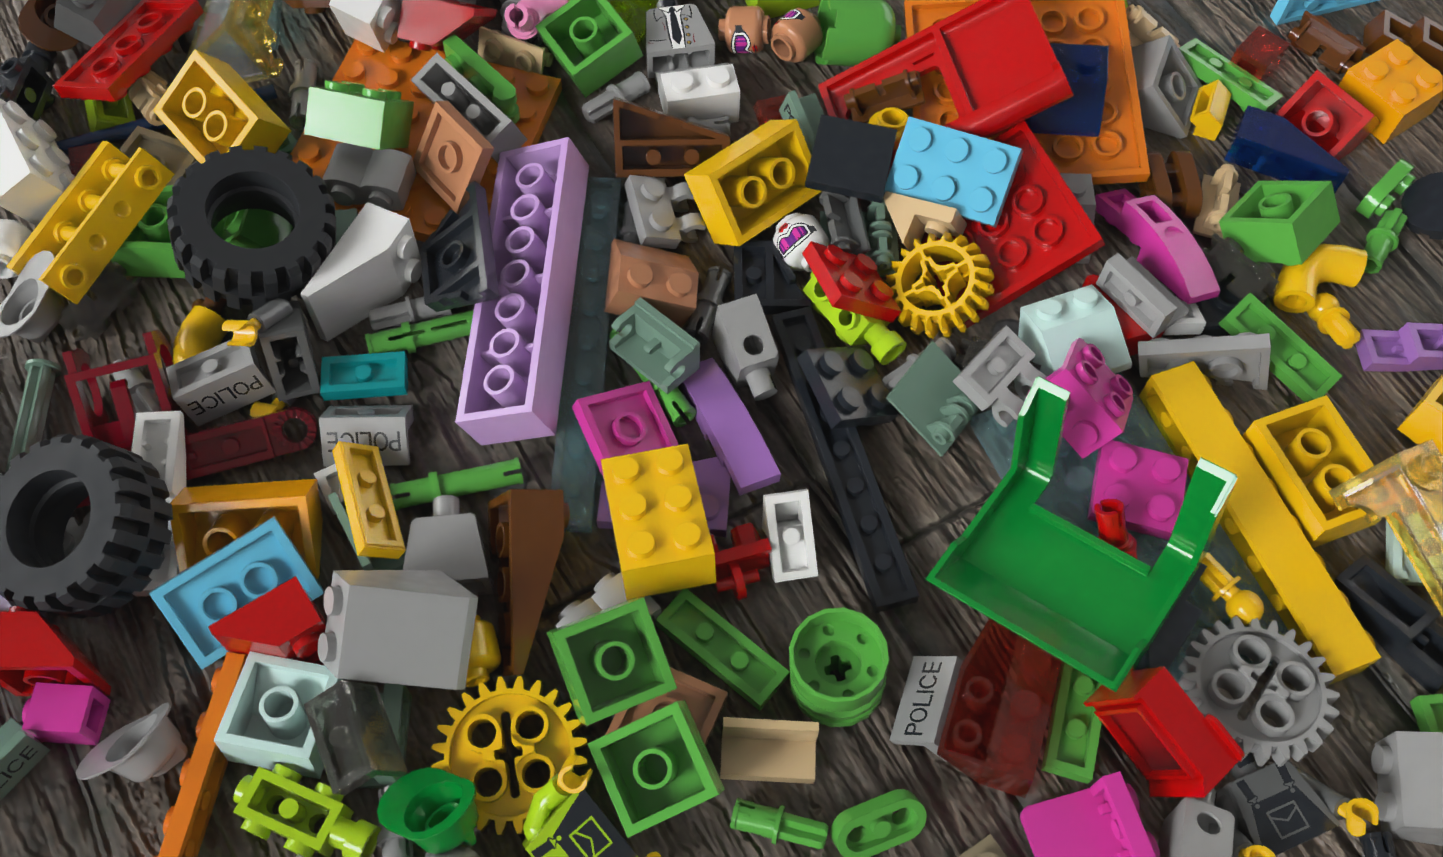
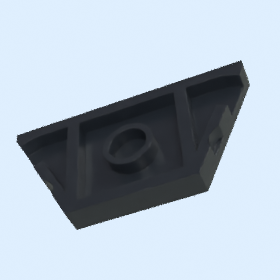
(460, 257)

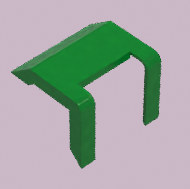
(1061, 582)

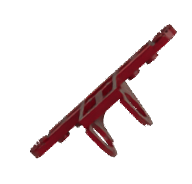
(207, 449)

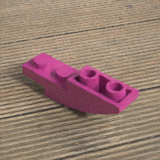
(1165, 243)

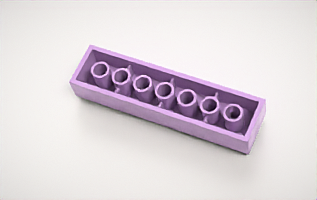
(522, 335)

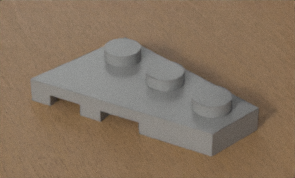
(1221, 358)

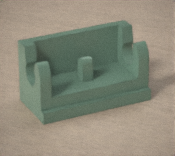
(655, 346)

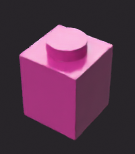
(65, 713)

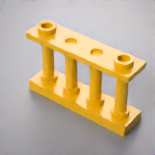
(93, 218)

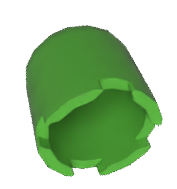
(855, 31)

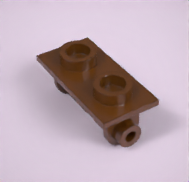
(1340, 49)
(898, 91)

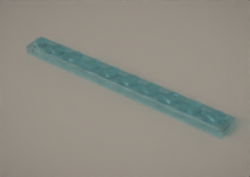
(586, 351)

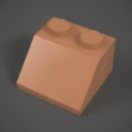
(656, 275)

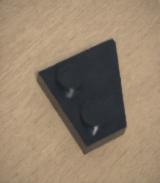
(762, 272)

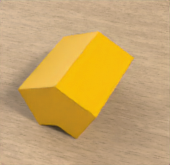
(1210, 110)

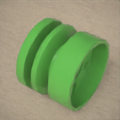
(845, 643)

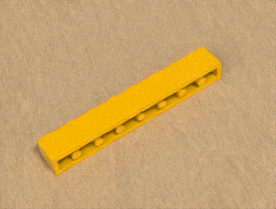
(1260, 522)

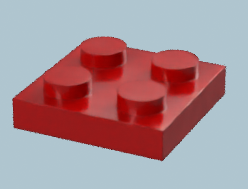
(851, 282)

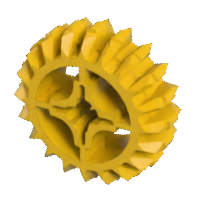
(910, 296)

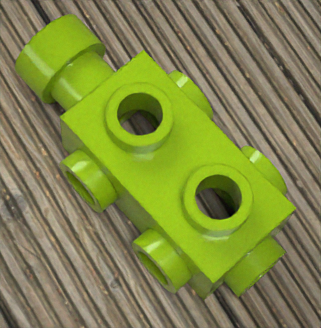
(857, 328)
(300, 813)

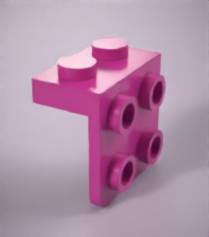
(1097, 398)
(1090, 823)

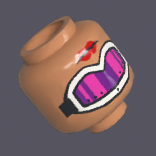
(745, 29)
(796, 35)

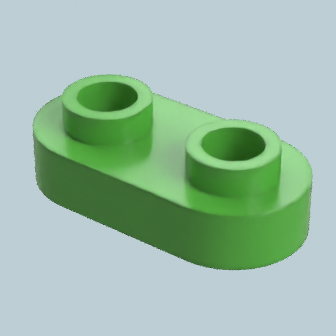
(1380, 196)
(877, 826)

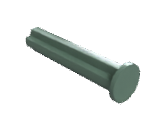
(33, 405)

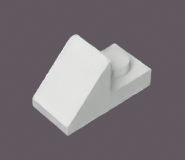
(790, 534)

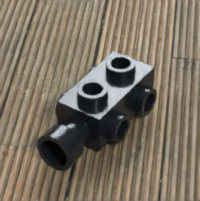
(26, 80)

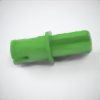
(1383, 239)
(778, 824)

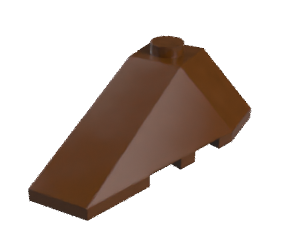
(526, 538)

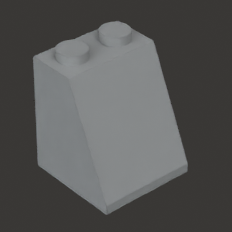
(398, 628)
(1410, 785)

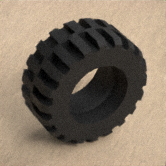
(243, 182)
(121, 538)

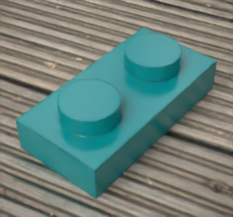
(364, 376)

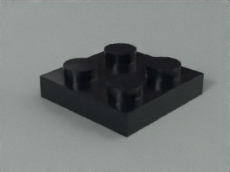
(847, 386)

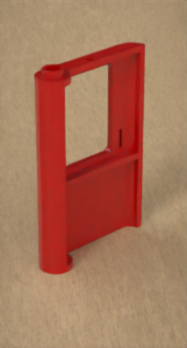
(990, 60)

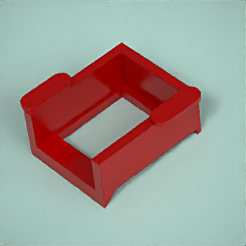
(1166, 734)

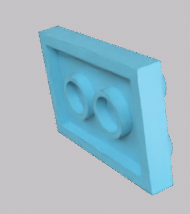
(954, 170)
(228, 582)

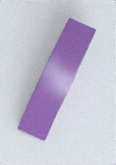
(1408, 349)
(730, 428)

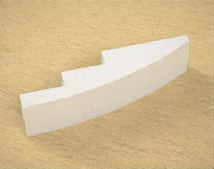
(161, 441)

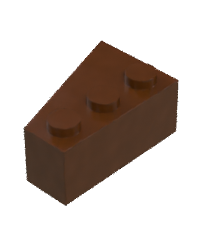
(660, 143)

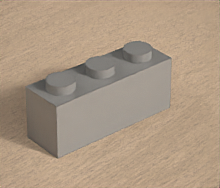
(444, 83)

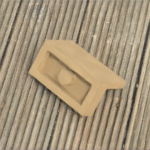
(768, 750)

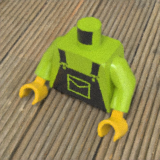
(569, 823)

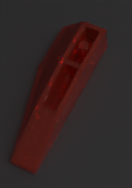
(1000, 710)

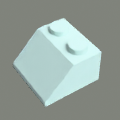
(1056, 322)
(268, 715)

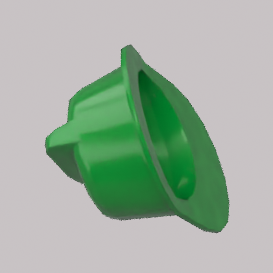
(431, 810)

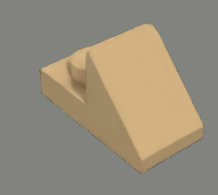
(916, 216)

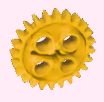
(471, 762)

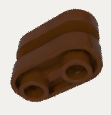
(1174, 183)

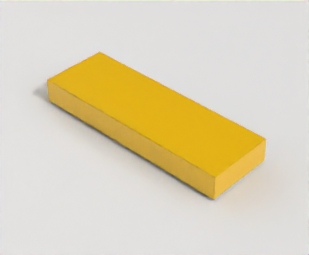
(368, 501)

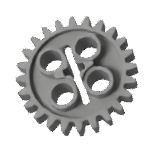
(1300, 715)

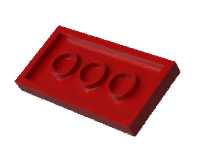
(129, 50)

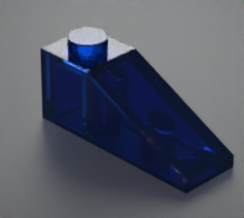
(1281, 150)

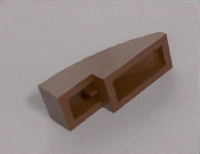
(1423, 37)

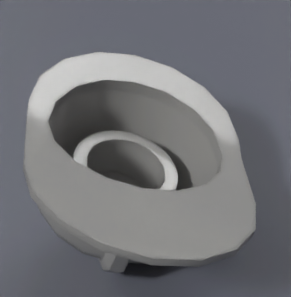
(31, 306)
(137, 749)

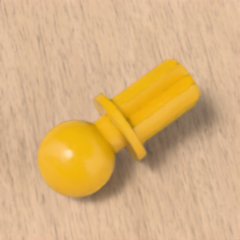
(1334, 320)
(1239, 602)

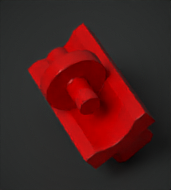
(741, 563)

